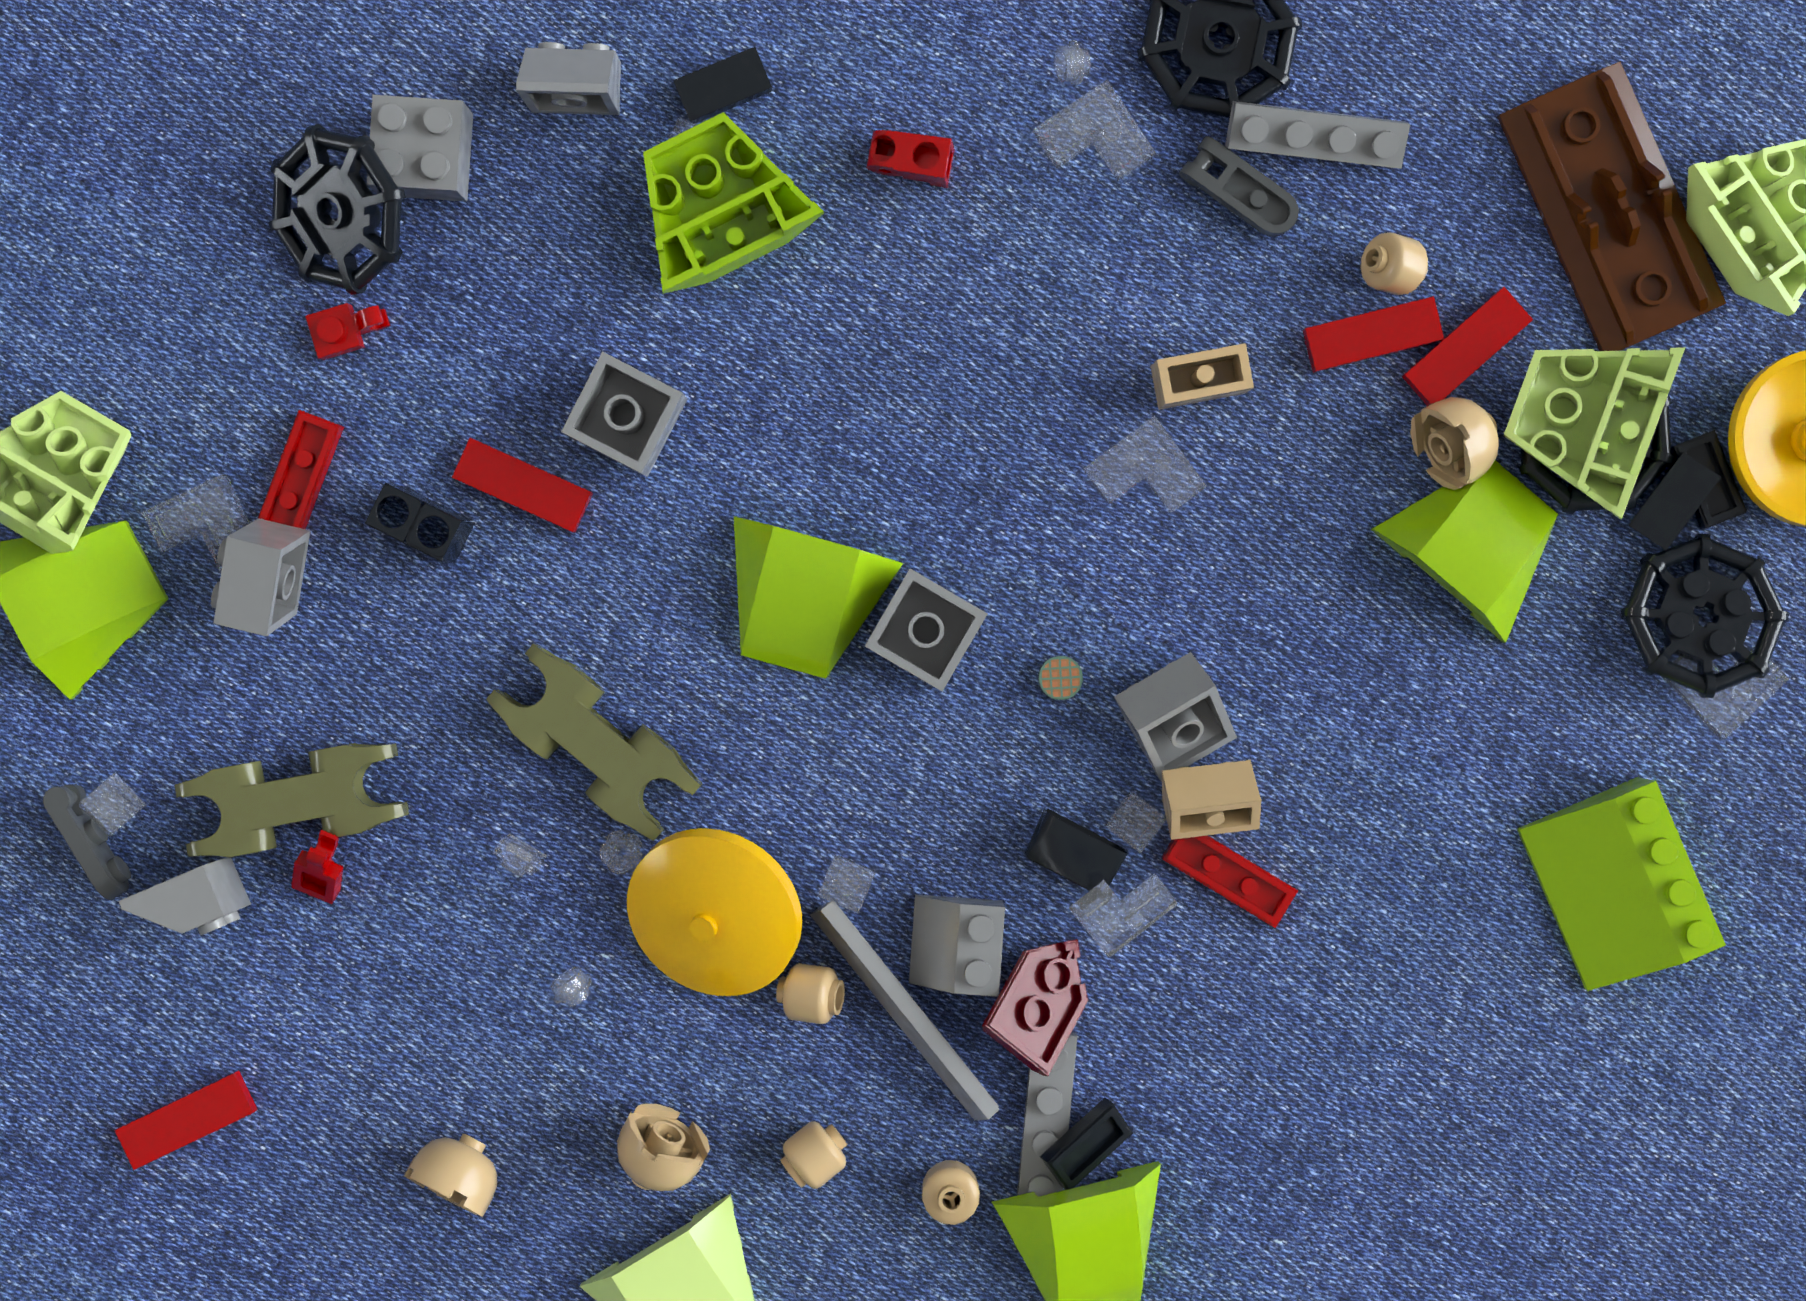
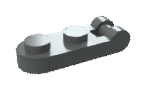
(1242, 189)
(87, 841)

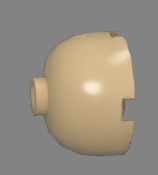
(1457, 439)
(659, 1149)
(456, 1172)

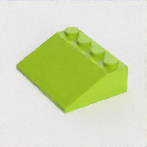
(1621, 885)

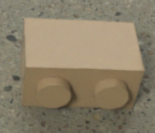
(1202, 376)
(1211, 799)

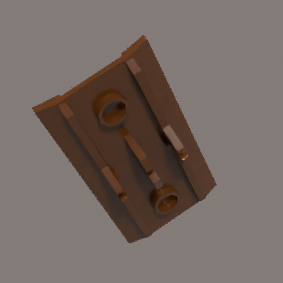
(1611, 209)

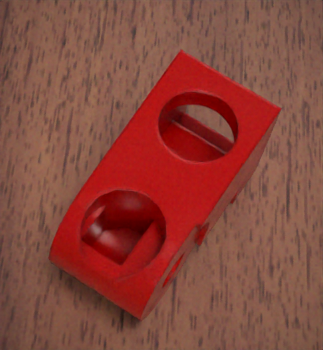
(911, 156)

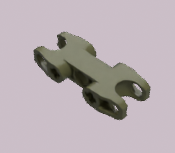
(568, 720)
(254, 806)

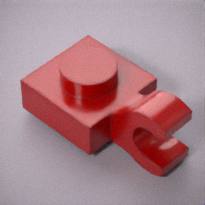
(340, 329)
(317, 872)

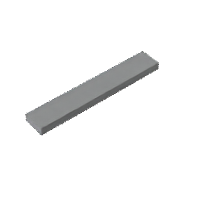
(905, 1011)

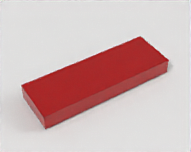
(1373, 334)
(1467, 347)
(301, 470)
(522, 485)
(1231, 876)
(186, 1120)

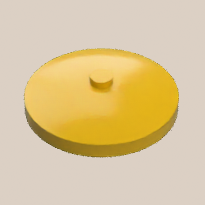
(1770, 439)
(714, 912)

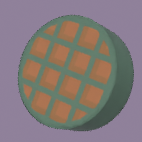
(1060, 677)

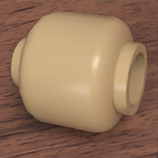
(1394, 263)
(811, 993)
(814, 1154)
(964, 1196)

